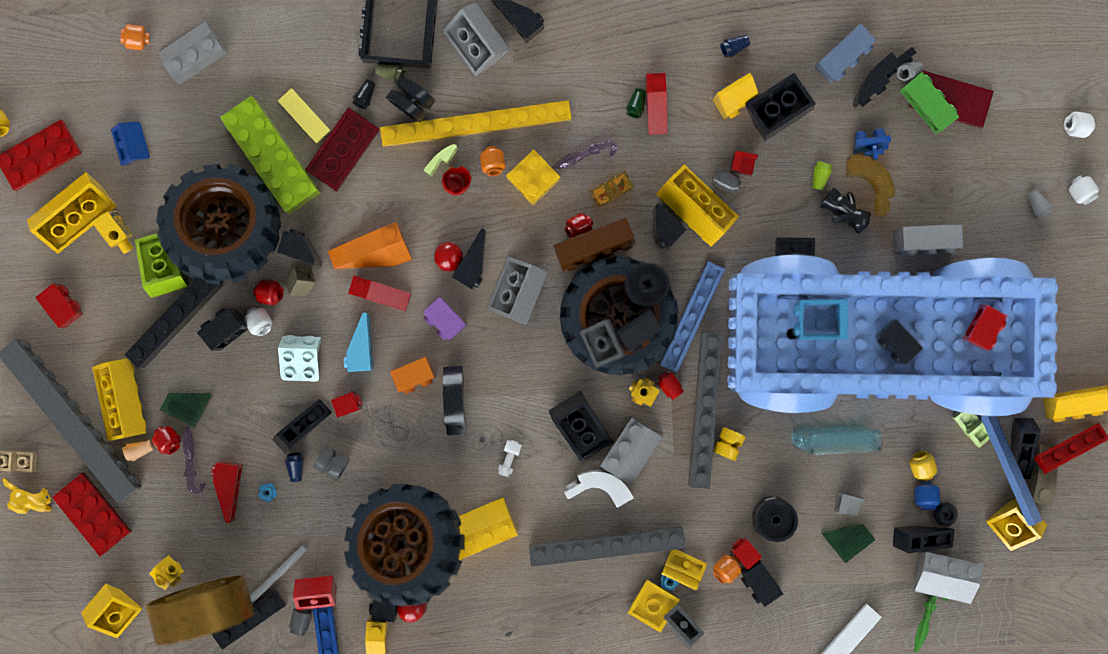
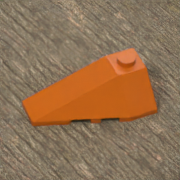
(376, 249)

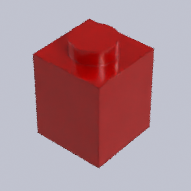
(347, 404)
(745, 552)

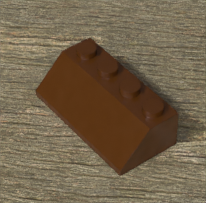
(594, 244)

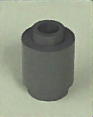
(726, 181)
(300, 621)

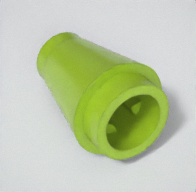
(821, 175)

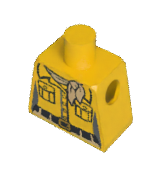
(108, 225)

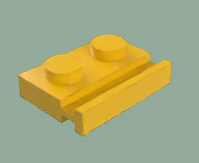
(684, 569)

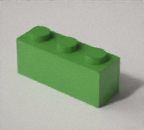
(929, 103)

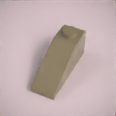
(1041, 485)

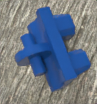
(871, 146)

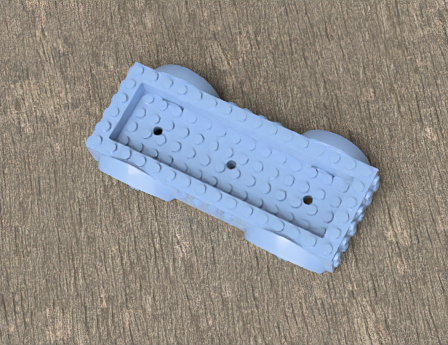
(929, 307)

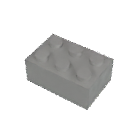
(928, 240)

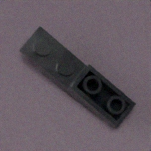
(877, 80)

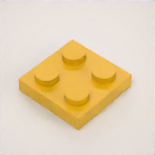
(652, 605)

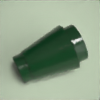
(636, 104)

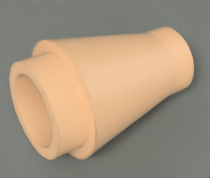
(136, 450)

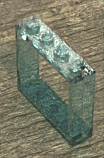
(836, 439)

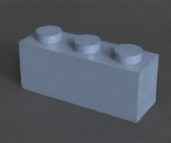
(846, 54)

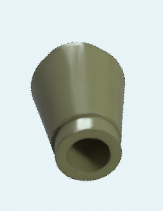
(390, 71)

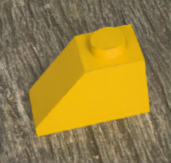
(376, 637)

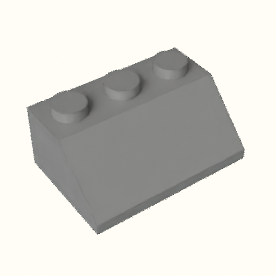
(475, 39)
(192, 53)
(517, 290)
(630, 451)
(947, 577)

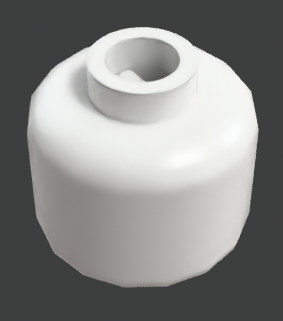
(1079, 124)
(1083, 190)
(258, 321)

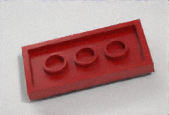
(38, 155)
(91, 514)

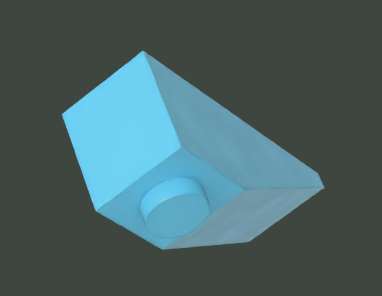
(360, 349)

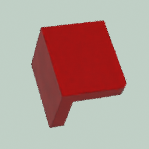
(743, 163)

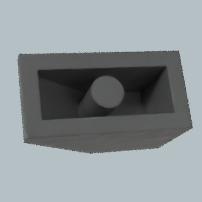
(683, 627)

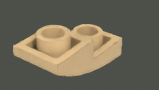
(18, 461)

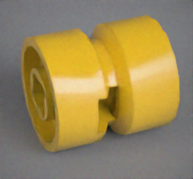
(729, 443)

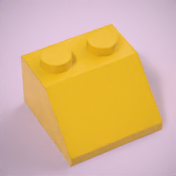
(735, 96)
(1012, 527)
(110, 611)

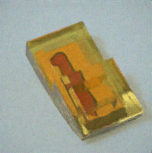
(611, 189)

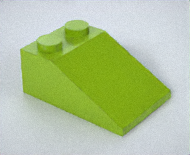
(156, 269)

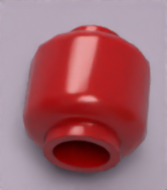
(578, 225)
(268, 292)
(166, 440)

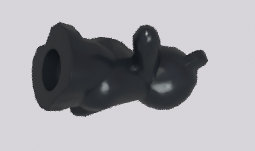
(845, 210)

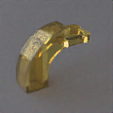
(877, 176)

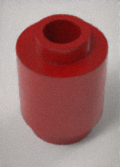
(670, 385)

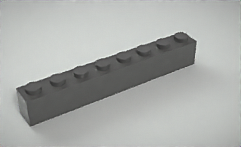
(705, 410)
(606, 546)

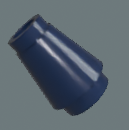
(733, 46)
(294, 466)

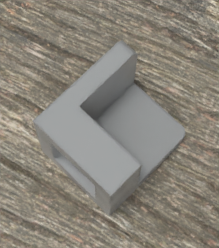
(848, 504)

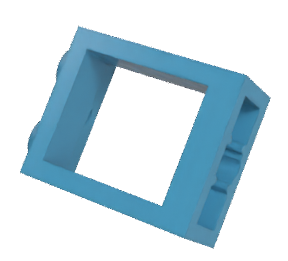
(841, 319)

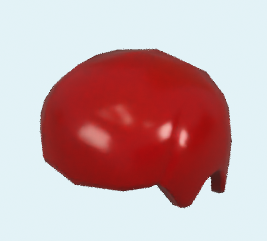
(456, 180)
(448, 256)
(411, 613)

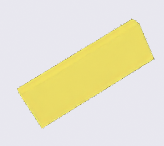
(304, 115)

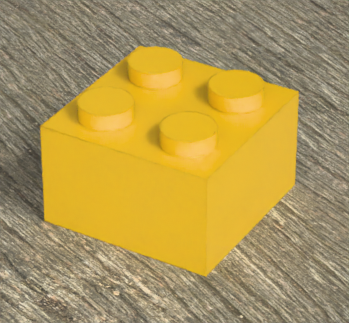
(533, 177)

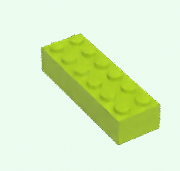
(270, 155)

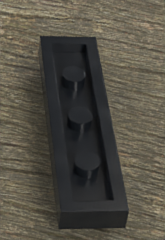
(263, 610)

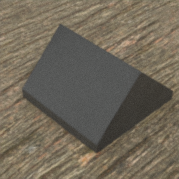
(602, 343)

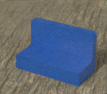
(130, 142)

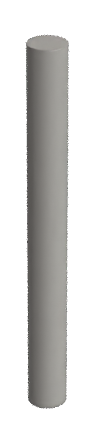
(278, 573)

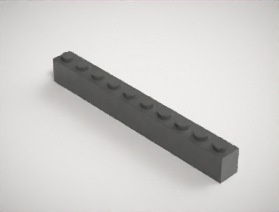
(70, 420)

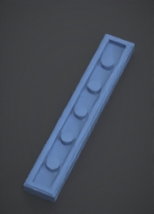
(692, 316)
(1011, 469)

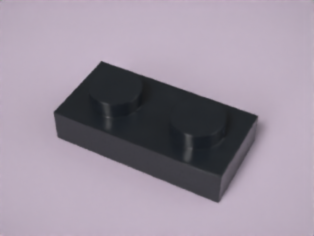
(794, 246)

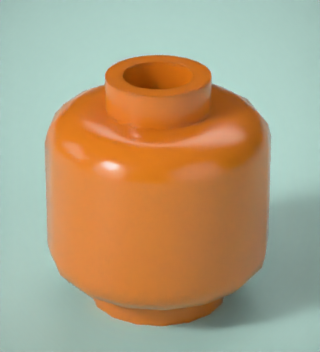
(134, 37)
(492, 161)
(727, 569)

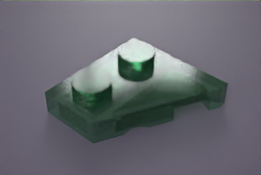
(186, 406)
(849, 540)

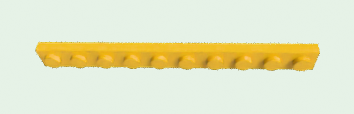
(475, 123)

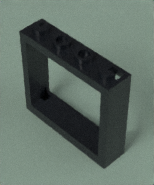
(366, 33)

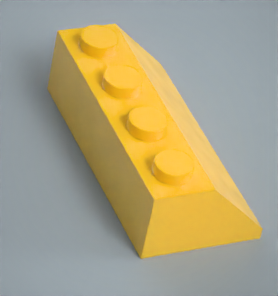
(697, 205)
(70, 213)
(119, 399)
(1076, 403)
(486, 527)

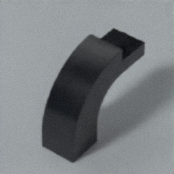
(454, 400)

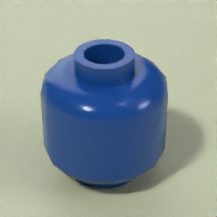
(927, 496)

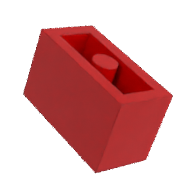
(59, 305)
(985, 327)
(314, 592)

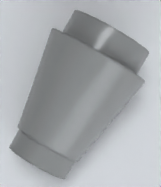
(908, 71)
(1039, 205)

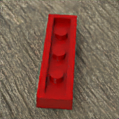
(1071, 448)

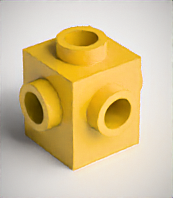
(650, 395)
(167, 573)

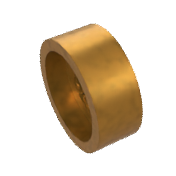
(200, 610)

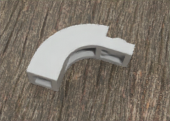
(600, 479)

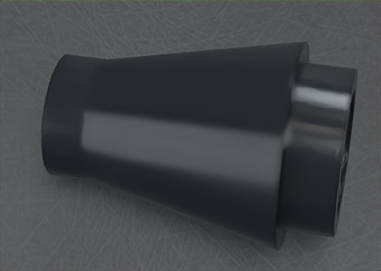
(364, 95)

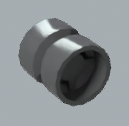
(331, 463)

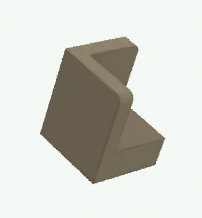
(300, 281)

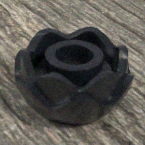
(939, 514)

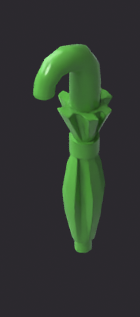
(923, 627)

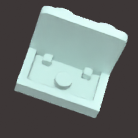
(299, 358)

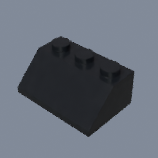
(780, 106)

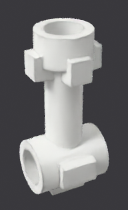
(512, 448)

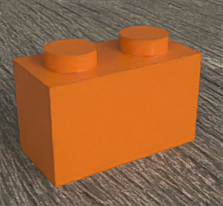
(412, 375)

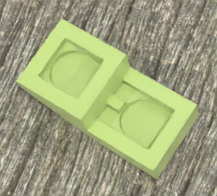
(445, 155)
(972, 427)

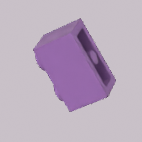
(444, 318)

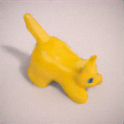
(21, 500)

